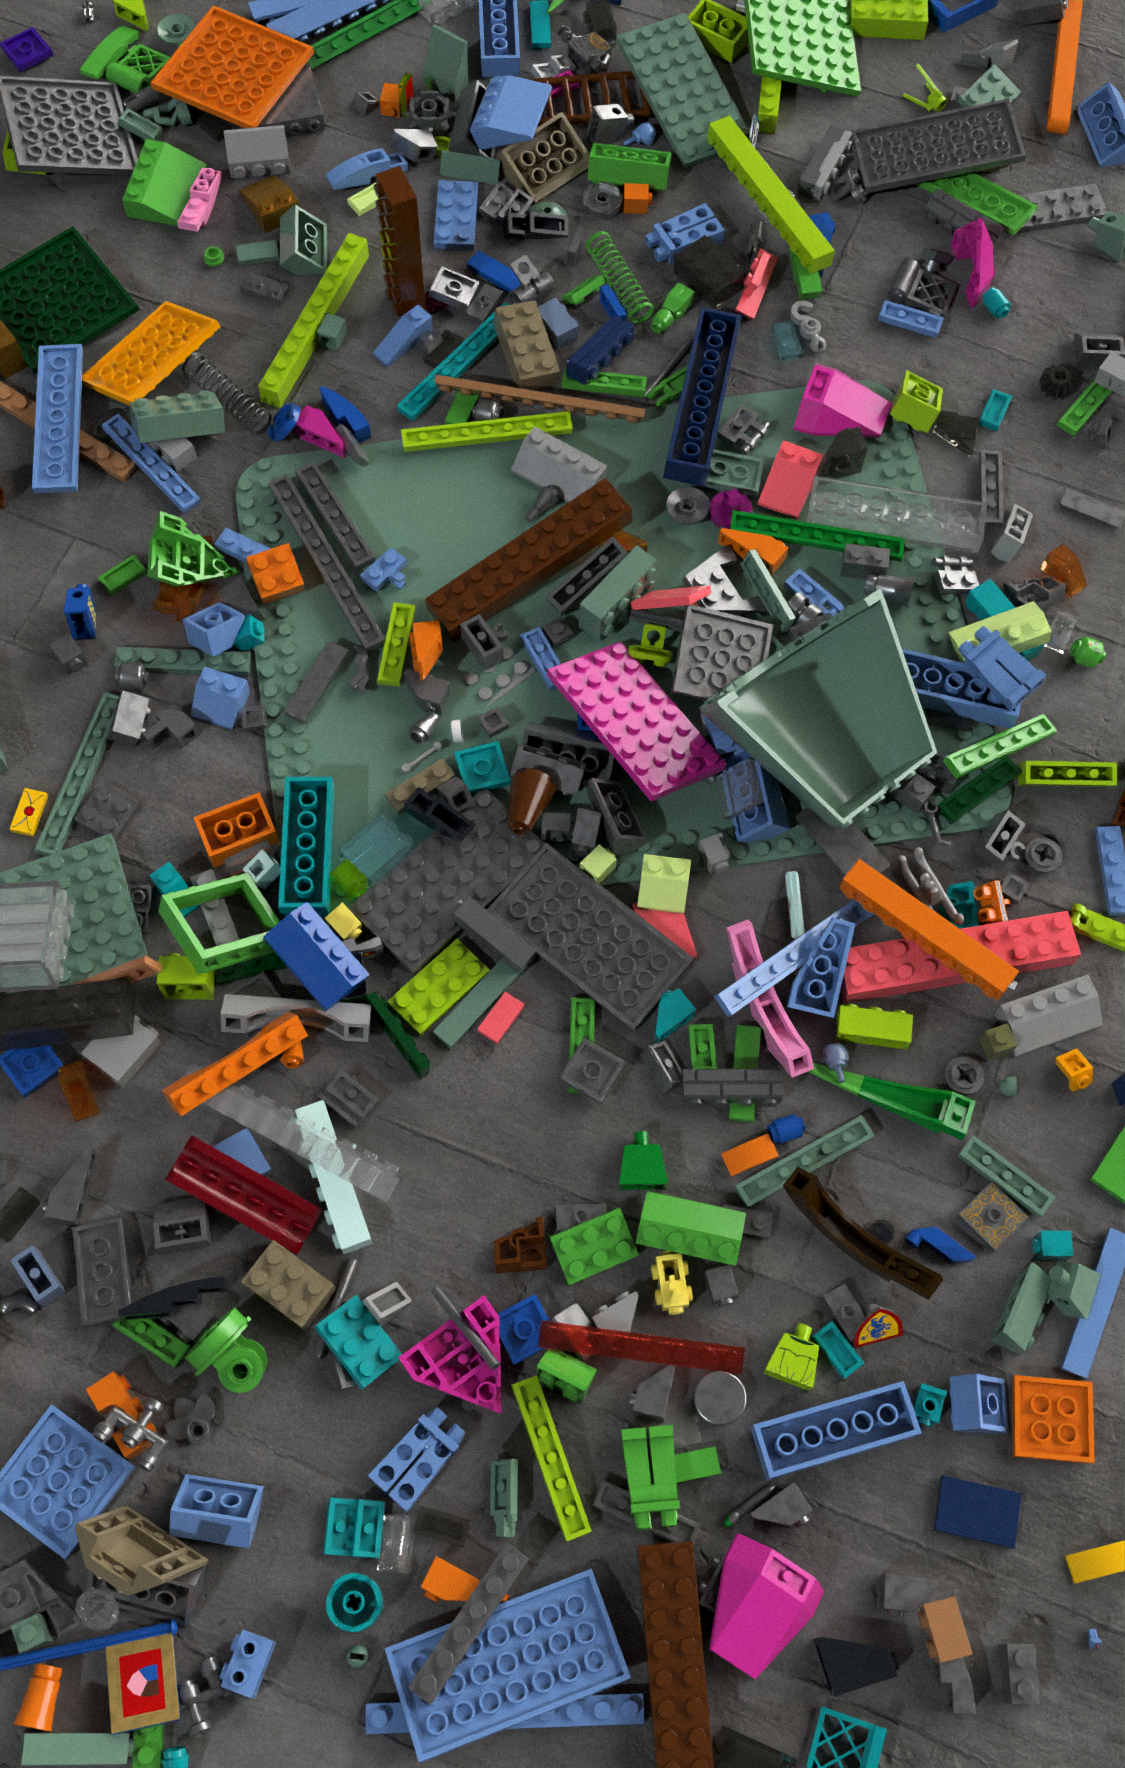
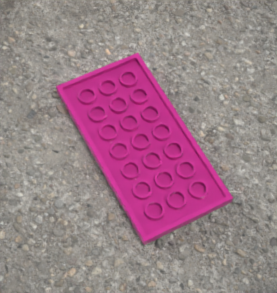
(636, 720)

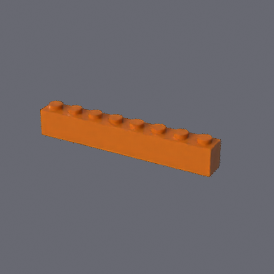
(928, 929)

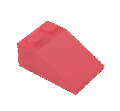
(790, 479)

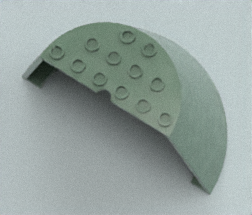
(832, 713)

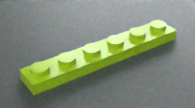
(551, 1458)

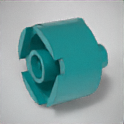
(340, 1596)

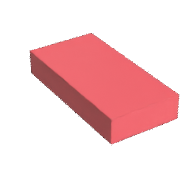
(501, 1018)

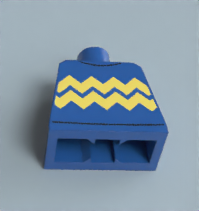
(80, 601)

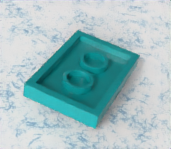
(358, 1342)

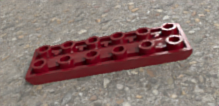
(244, 1194)

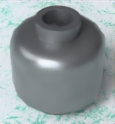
(488, 410)
(131, 676)

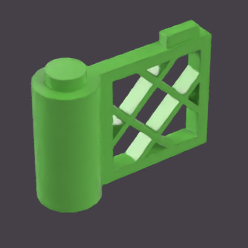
(132, 77)

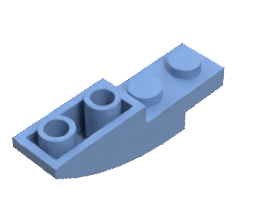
(360, 168)

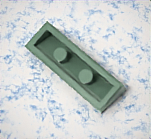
(470, 167)

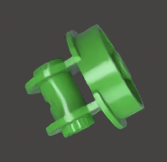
(226, 1350)

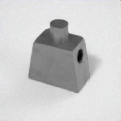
(608, 124)

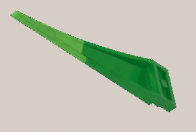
(927, 1107)

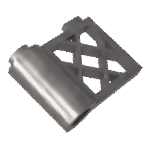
(906, 283)

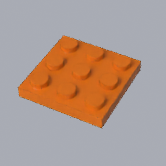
(1053, 1419)

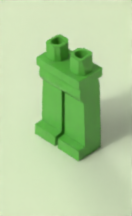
(645, 1496)

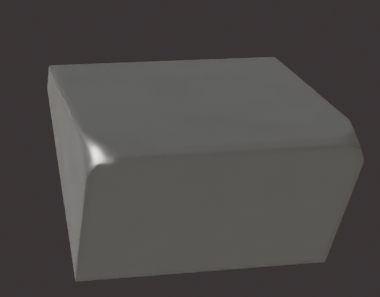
(364, 102)

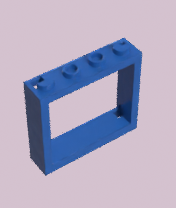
(948, 20)

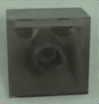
(845, 454)

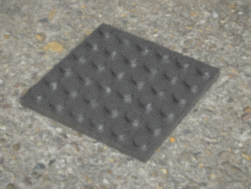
(66, 126)

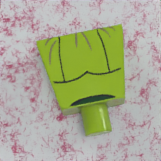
(794, 1359)

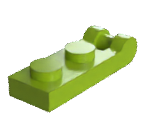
(1098, 927)

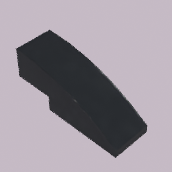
(535, 226)
(438, 815)

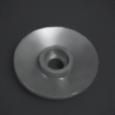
(687, 498)

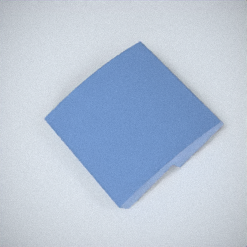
(245, 1150)

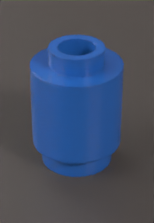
(786, 1128)

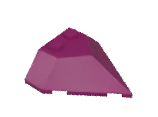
(975, 243)
(453, 1365)

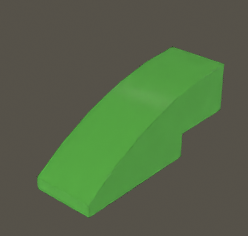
(807, 284)

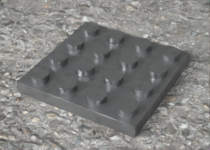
(716, 650)

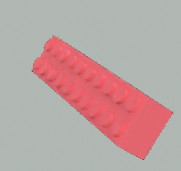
(904, 967)

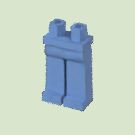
(682, 231)
(1001, 667)
(436, 1449)

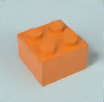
(275, 573)

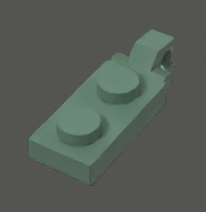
(504, 1496)

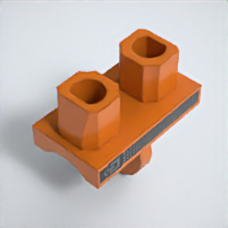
(991, 903)

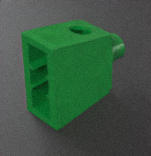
(642, 1165)

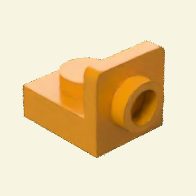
(1076, 1069)

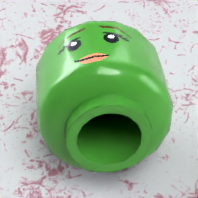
(1087, 652)

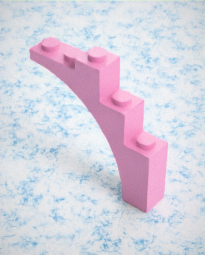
(767, 1009)

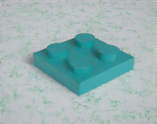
(482, 767)

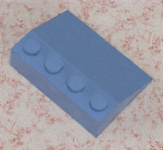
(509, 111)

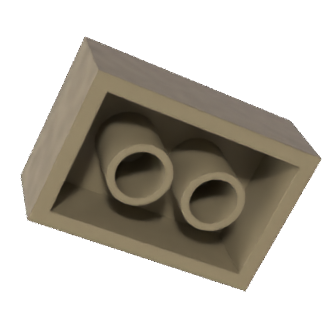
(289, 1285)

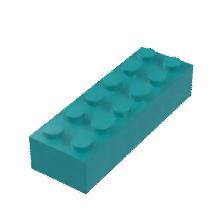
(307, 844)

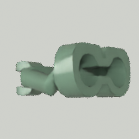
(181, 112)

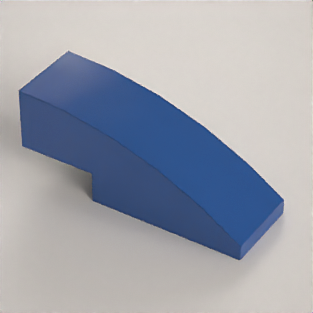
(345, 413)

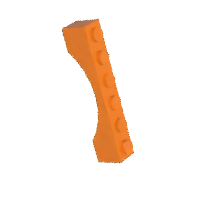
(203, 1084)

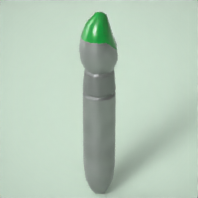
(734, 1516)

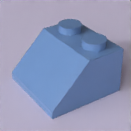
(213, 628)
(219, 698)
(978, 1404)

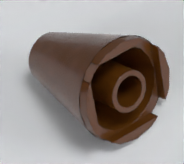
(528, 799)

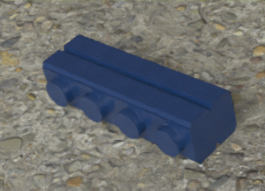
(600, 350)

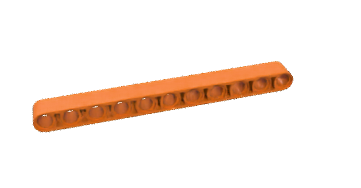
(1064, 69)

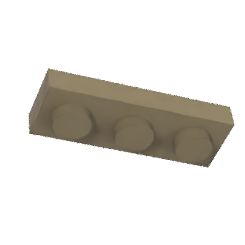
(426, 779)

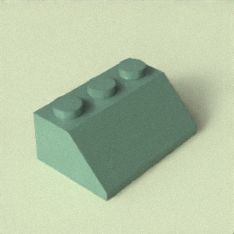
(303, 242)
(1023, 1310)

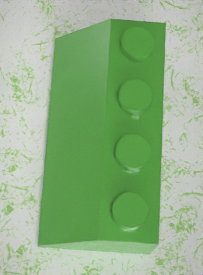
(629, 165)
(691, 1228)

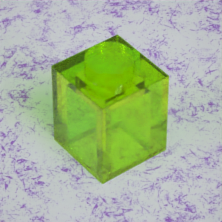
(349, 880)

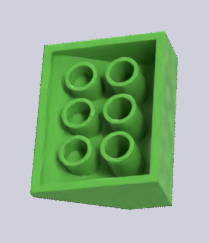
(161, 183)

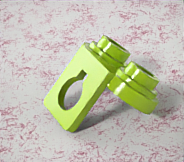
(651, 652)

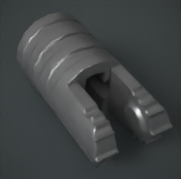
(141, 100)

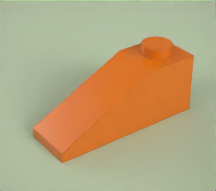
(770, 550)
(449, 1582)

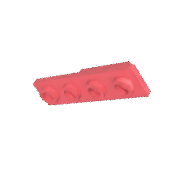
(756, 284)

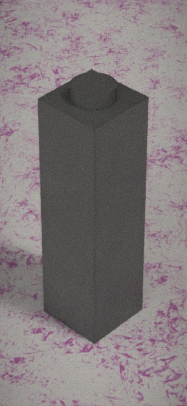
(492, 934)

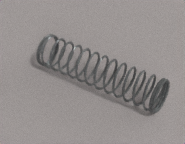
(254, 418)

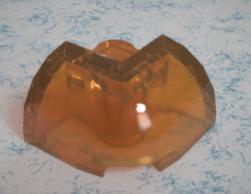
(178, 600)

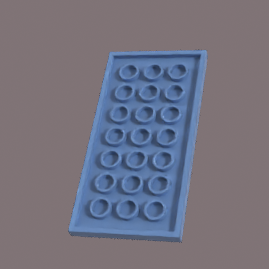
(523, 1664)

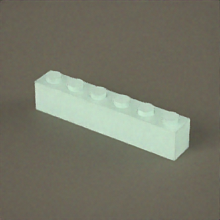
(338, 1193)

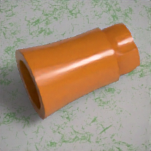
(40, 1699)

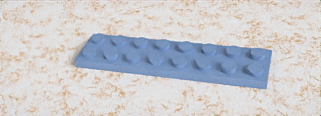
(57, 419)

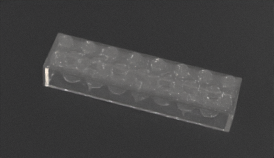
(898, 513)

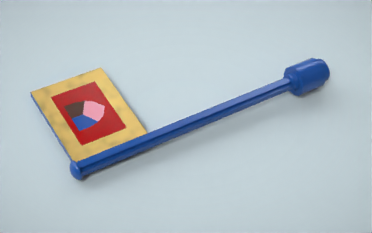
(138, 1673)

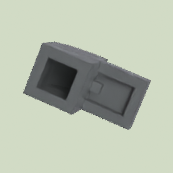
(171, 724)

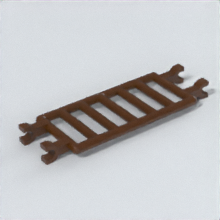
(603, 78)

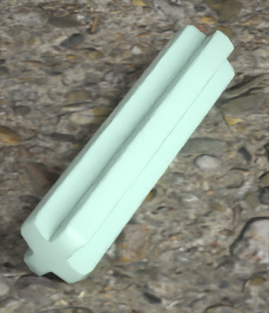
(794, 904)

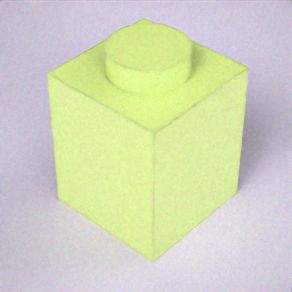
(599, 863)

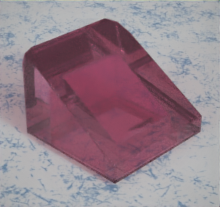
(433, 305)

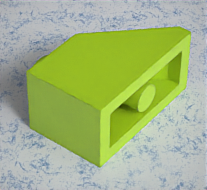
(132, 12)

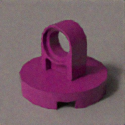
(724, 504)

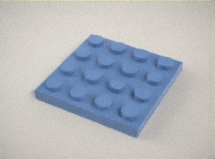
(60, 1480)

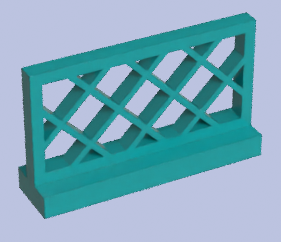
(872, 1748)

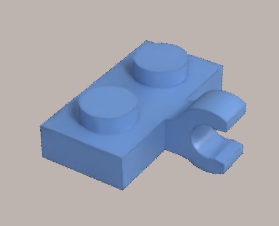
(385, 569)

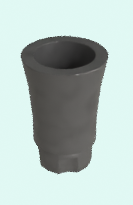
(893, 588)

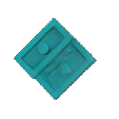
(353, 1528)

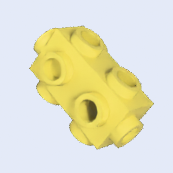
(672, 1290)

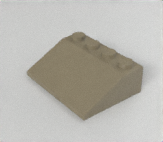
(546, 160)

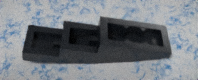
(165, 1301)

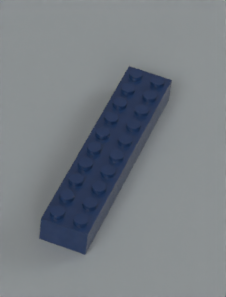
(702, 397)

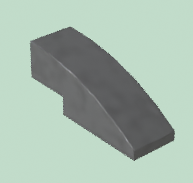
(959, 1688)

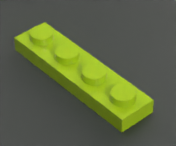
(396, 644)

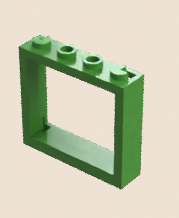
(228, 953)

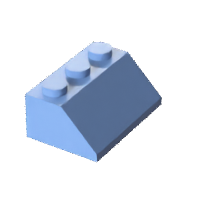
(216, 1511)

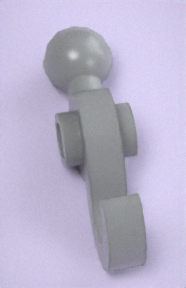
(809, 327)

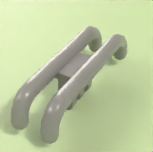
(930, 890)

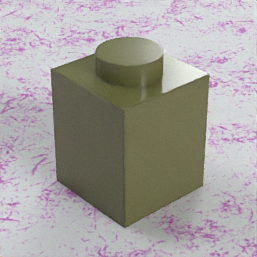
(998, 1042)

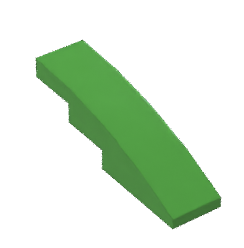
(109, 51)

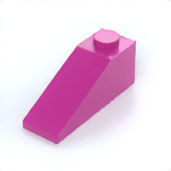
(316, 429)

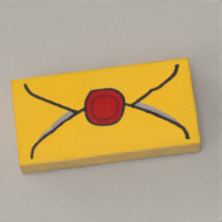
(29, 812)

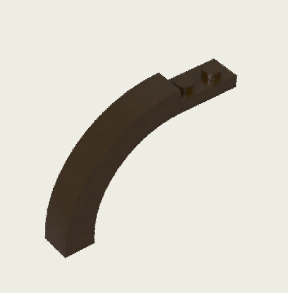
(856, 1242)

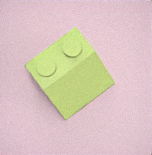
(664, 883)

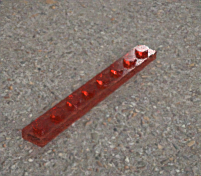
(640, 1347)

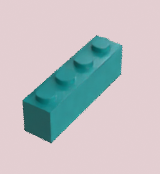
(989, 601)

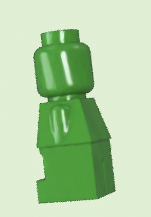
(674, 307)

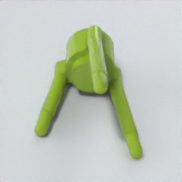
(935, 100)

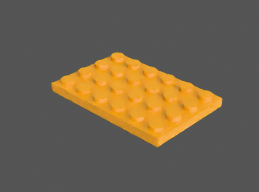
(149, 353)

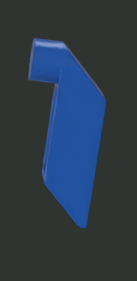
(940, 1244)

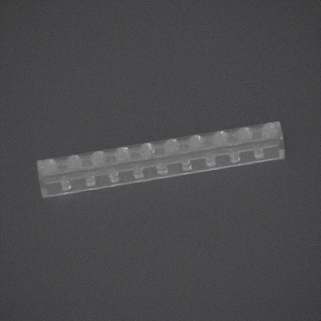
(306, 1140)

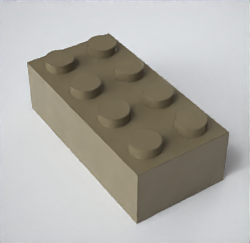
(526, 346)

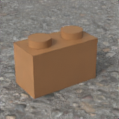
(944, 1630)

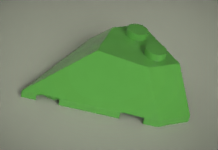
(182, 557)

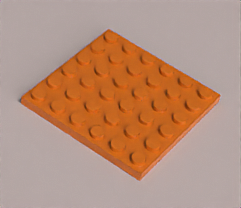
(232, 68)

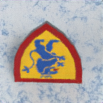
(877, 1326)

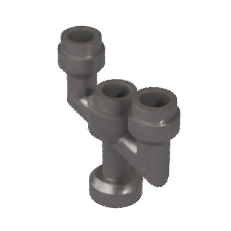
(135, 1432)
(191, 1696)

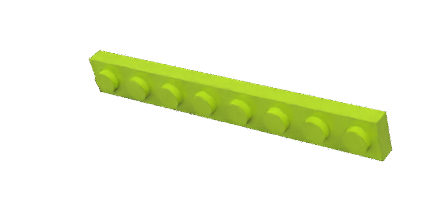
(484, 431)

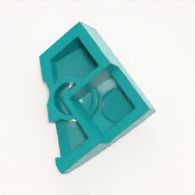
(964, 902)

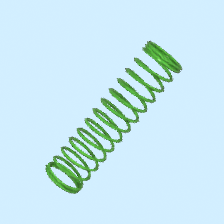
(643, 305)

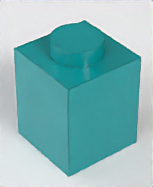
(250, 634)
(1053, 1245)

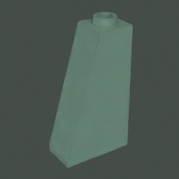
(75, 1748)

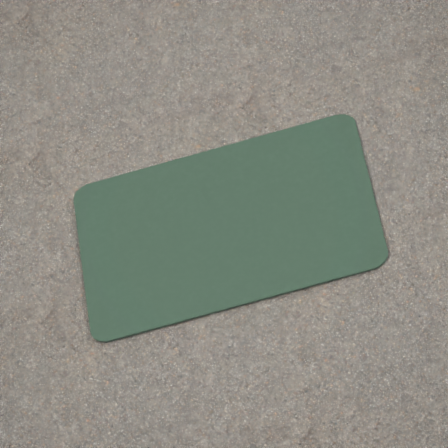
(464, 504)

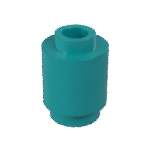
(996, 303)

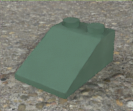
(446, 63)

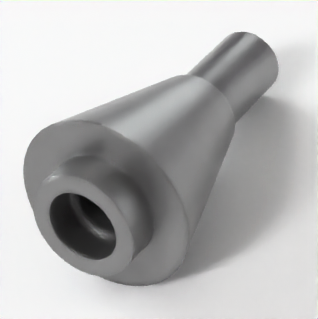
(545, 499)

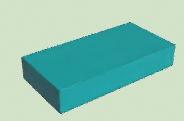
(995, 410)
(837, 1350)

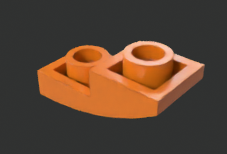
(750, 1154)

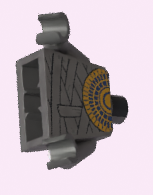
(588, 51)

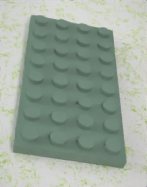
(679, 85)

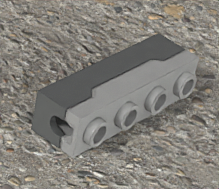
(825, 163)

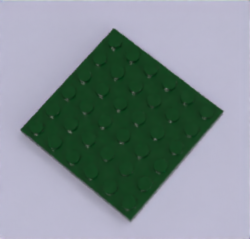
(60, 296)

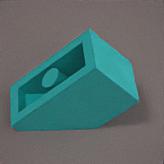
(169, 880)
(673, 1013)

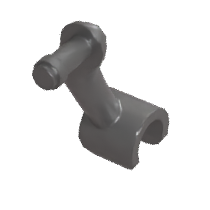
(933, 825)

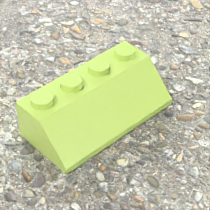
(1020, 627)

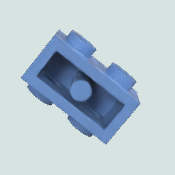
(251, 1665)

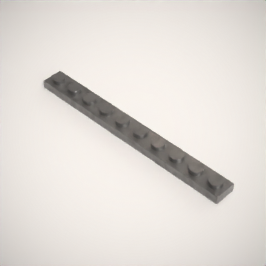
(327, 563)

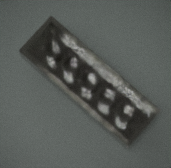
(67, 1014)

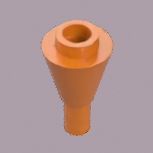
(293, 1056)

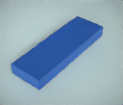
(493, 271)

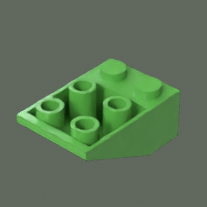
(566, 1374)

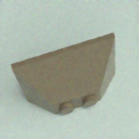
(133, 1551)

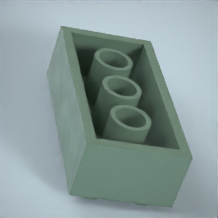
(177, 416)
(613, 595)

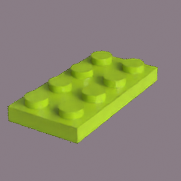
(438, 987)

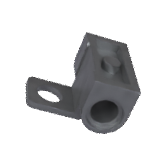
(533, 284)

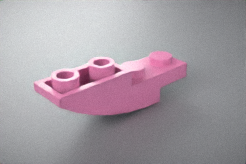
(201, 200)

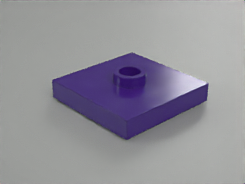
(26, 49)

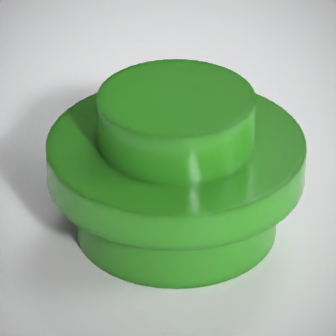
(213, 256)

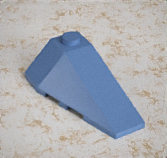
(821, 976)

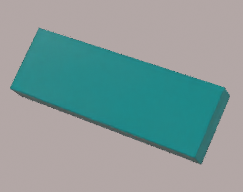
(540, 24)

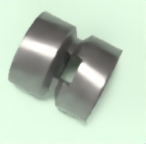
(802, 609)

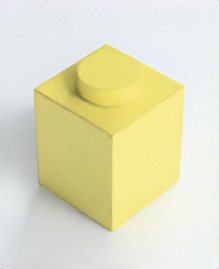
(344, 922)

